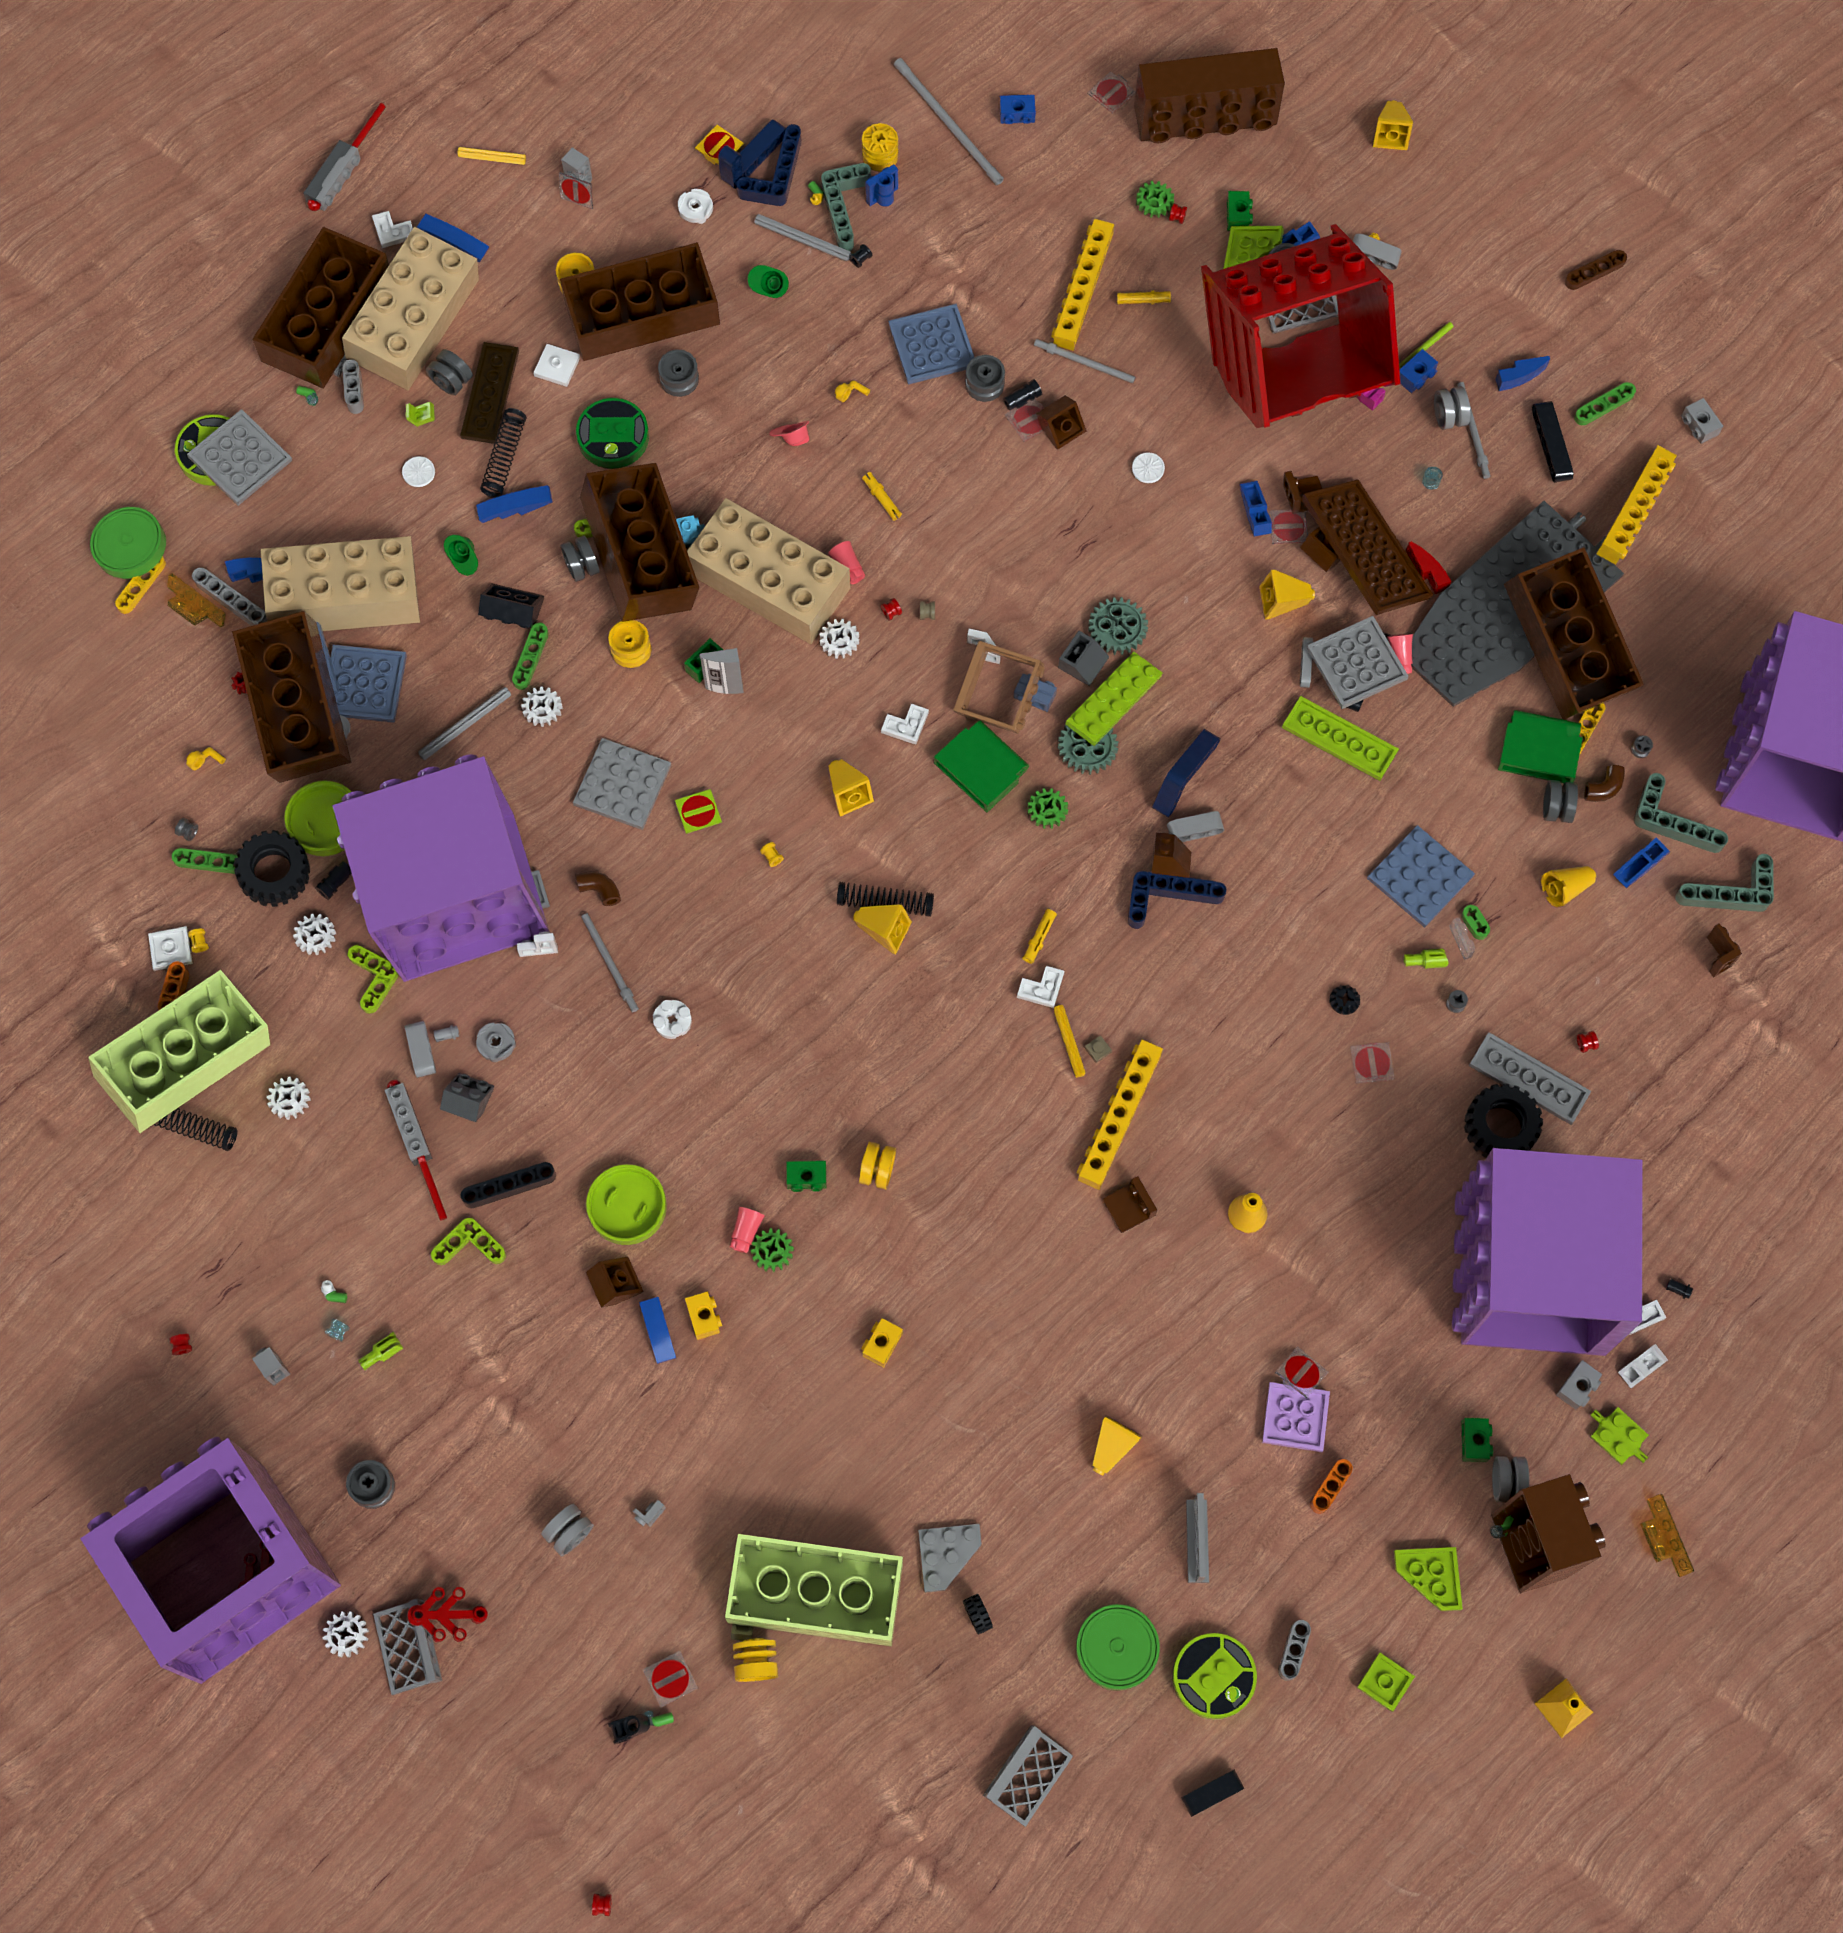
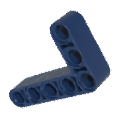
(791, 141)
(743, 164)
(1183, 771)
(1170, 891)

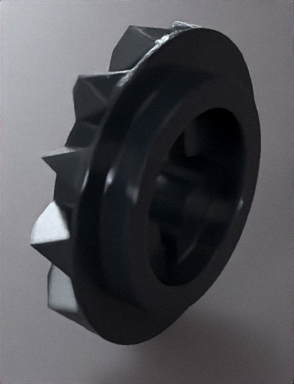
(1337, 1003)

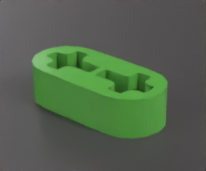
(1479, 919)

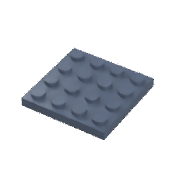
(931, 343)
(368, 682)
(1421, 876)

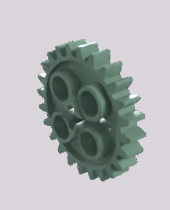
(1118, 625)
(1089, 760)

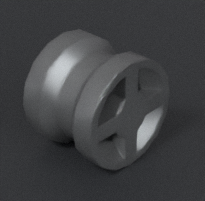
(1646, 745)
(186, 829)
(1455, 1005)

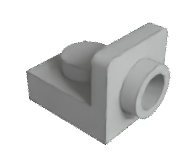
(653, 1511)

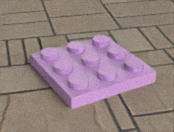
(1294, 1419)

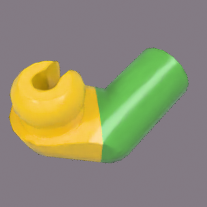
(818, 194)

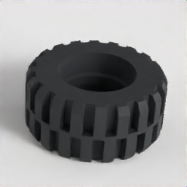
(268, 845)
(1506, 1098)

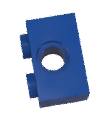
(1023, 103)
(1420, 362)

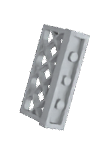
(1326, 315)
(1197, 1540)
(425, 1646)
(1016, 1761)

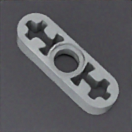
(1306, 663)

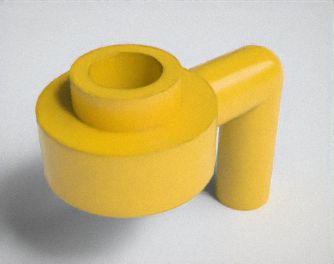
(843, 391)
(197, 758)

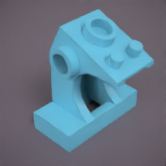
(689, 529)

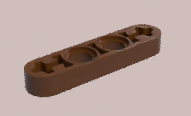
(1595, 269)

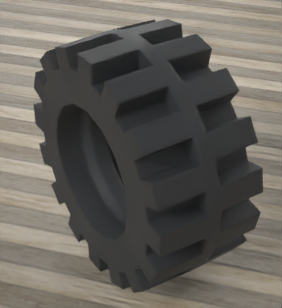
(978, 1614)

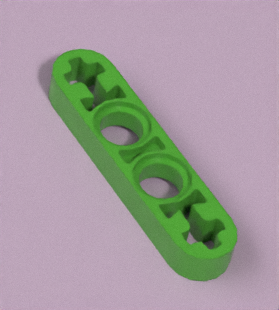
(1605, 404)
(531, 656)
(208, 862)

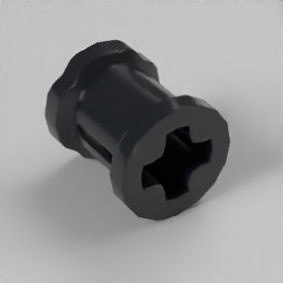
(860, 256)

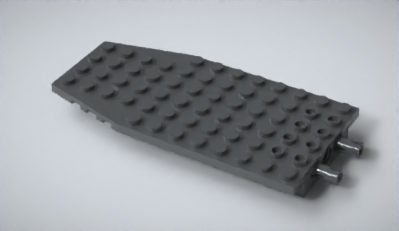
(1473, 628)

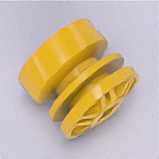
(879, 146)
(755, 1660)

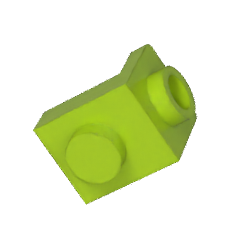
(420, 414)

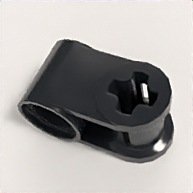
(626, 1729)

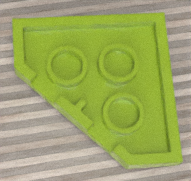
(1251, 243)
(1432, 1574)

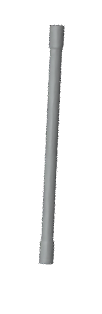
(991, 171)

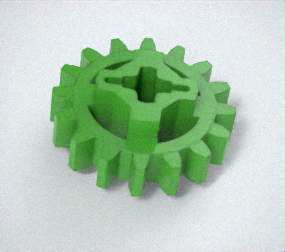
(1155, 199)
(1051, 815)
(764, 1247)

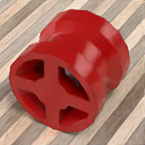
(1178, 213)
(891, 609)
(1587, 1041)
(180, 1344)
(601, 1904)

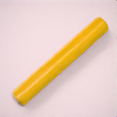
(490, 155)
(1069, 1041)

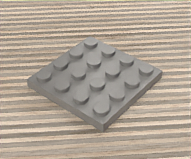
(239, 457)
(1357, 662)
(622, 783)

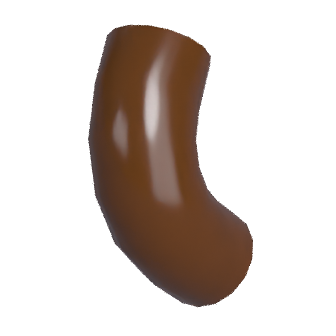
(1608, 788)
(600, 883)

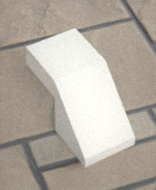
(975, 636)
(1643, 1366)

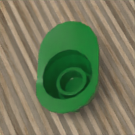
(768, 281)
(461, 553)

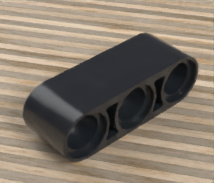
(1212, 1793)

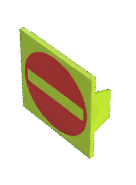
(698, 811)

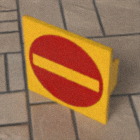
(715, 141)

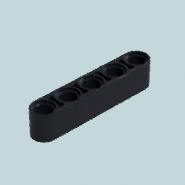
(1552, 441)
(499, 1182)

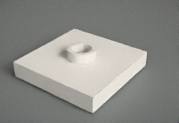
(556, 365)
(169, 947)

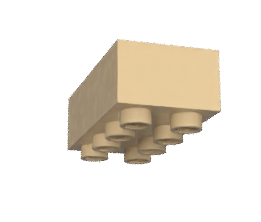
(411, 308)
(769, 571)
(343, 583)

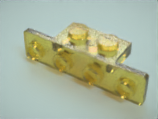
(192, 604)
(1665, 1538)

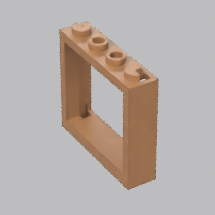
(972, 677)

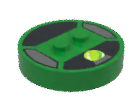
(612, 433)

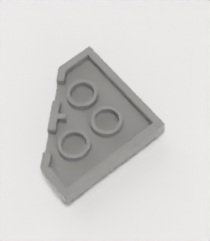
(946, 1553)

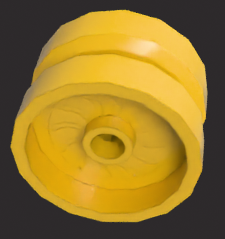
(571, 265)
(630, 644)
(874, 1165)

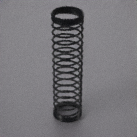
(513, 421)
(928, 899)
(226, 1133)

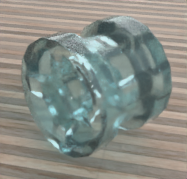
(1432, 473)
(337, 1330)

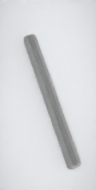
(802, 237)
(464, 723)

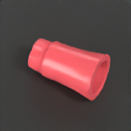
(845, 555)
(1403, 649)
(745, 1229)

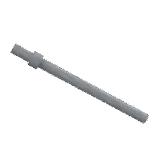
(1052, 348)
(1482, 459)
(625, 993)

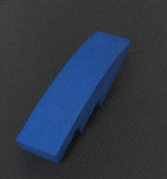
(453, 236)
(512, 503)

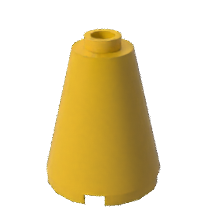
(1566, 884)
(1247, 1213)

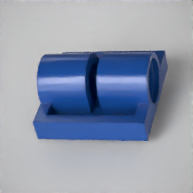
(882, 186)

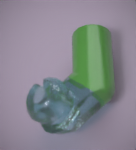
(310, 394)
(1497, 1530)
(659, 1720)

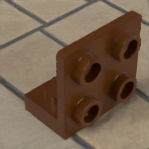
(1297, 488)
(1725, 947)
(1130, 1205)

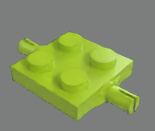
(1619, 1436)

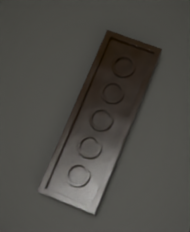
(489, 392)

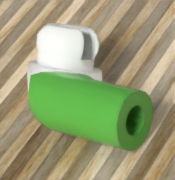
(331, 1294)

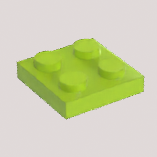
(1385, 1682)

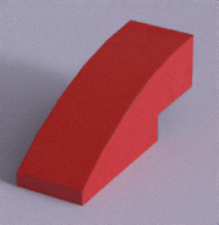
(1428, 567)

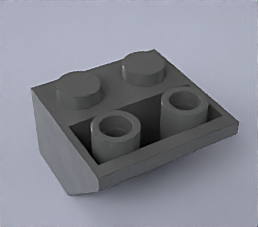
(1083, 658)
(466, 1097)

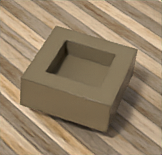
(1098, 1049)
(741, 1632)

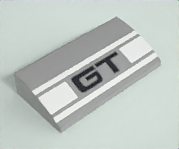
(722, 671)

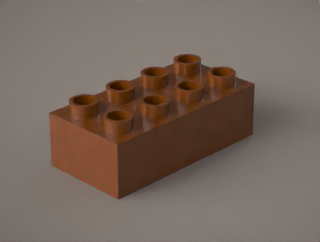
(1208, 95)
(640, 301)
(319, 306)
(639, 542)
(1573, 633)
(291, 697)
(1555, 1538)

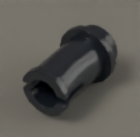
(1679, 1288)

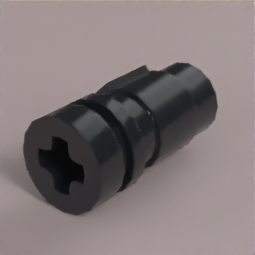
(1021, 396)
(336, 878)

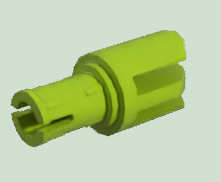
(1428, 959)
(381, 1351)

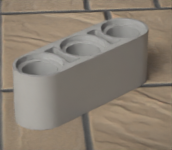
(1378, 251)
(353, 379)
(1196, 826)
(420, 1049)
(1301, 1643)

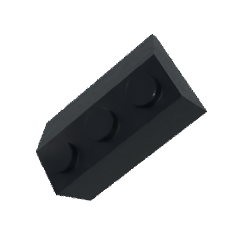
(510, 605)

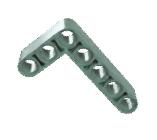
(835, 188)
(1673, 821)
(1733, 893)

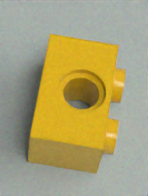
(703, 1327)
(881, 1354)

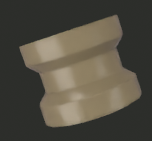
(927, 610)

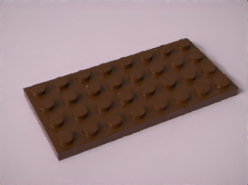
(1367, 546)

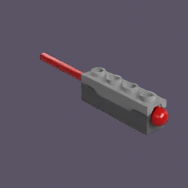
(337, 168)
(413, 1137)

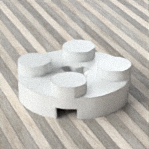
(699, 214)
(669, 1008)

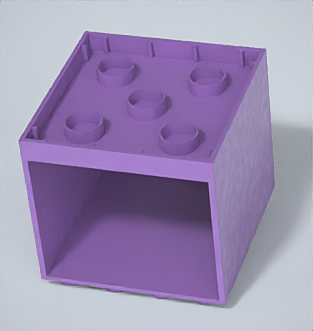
(1790, 731)
(439, 868)
(1549, 1252)
(248, 1614)

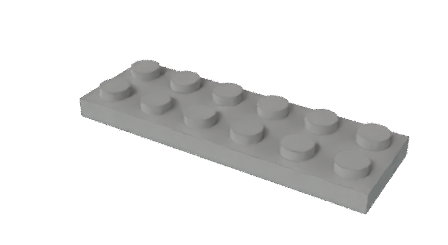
(1513, 1067)

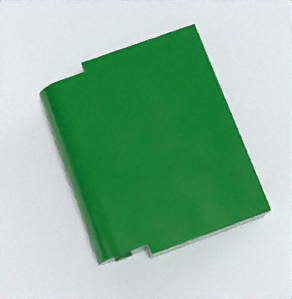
(1541, 747)
(981, 765)

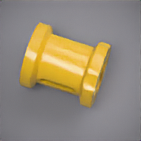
(771, 854)
(198, 940)

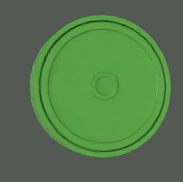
(128, 542)
(1117, 1647)

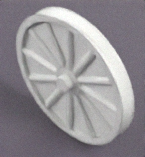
(1148, 467)
(418, 471)

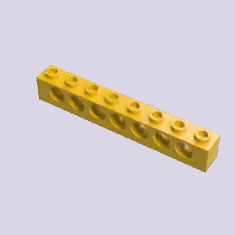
(1100, 231)
(1636, 505)
(1143, 1051)

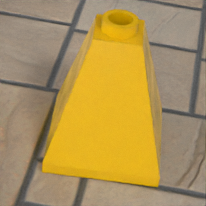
(1393, 127)
(1283, 594)
(849, 787)
(884, 924)
(1113, 1444)
(1563, 1708)

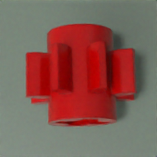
(239, 683)

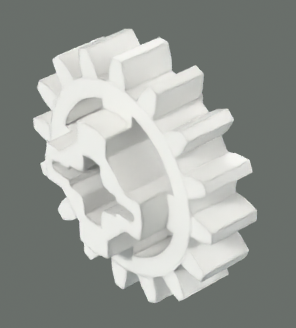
(837, 631)
(542, 704)
(309, 928)
(294, 1092)
(347, 1625)

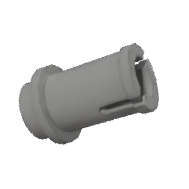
(446, 1033)

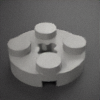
(496, 1031)

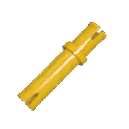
(1144, 297)
(877, 490)
(1036, 942)

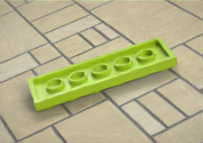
(1113, 698)
(1340, 738)

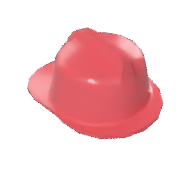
(793, 434)

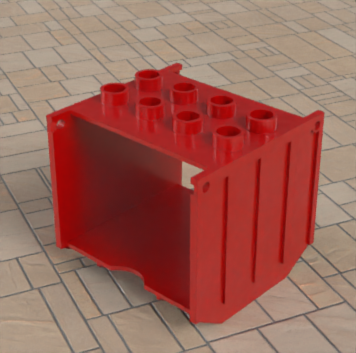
(1316, 366)

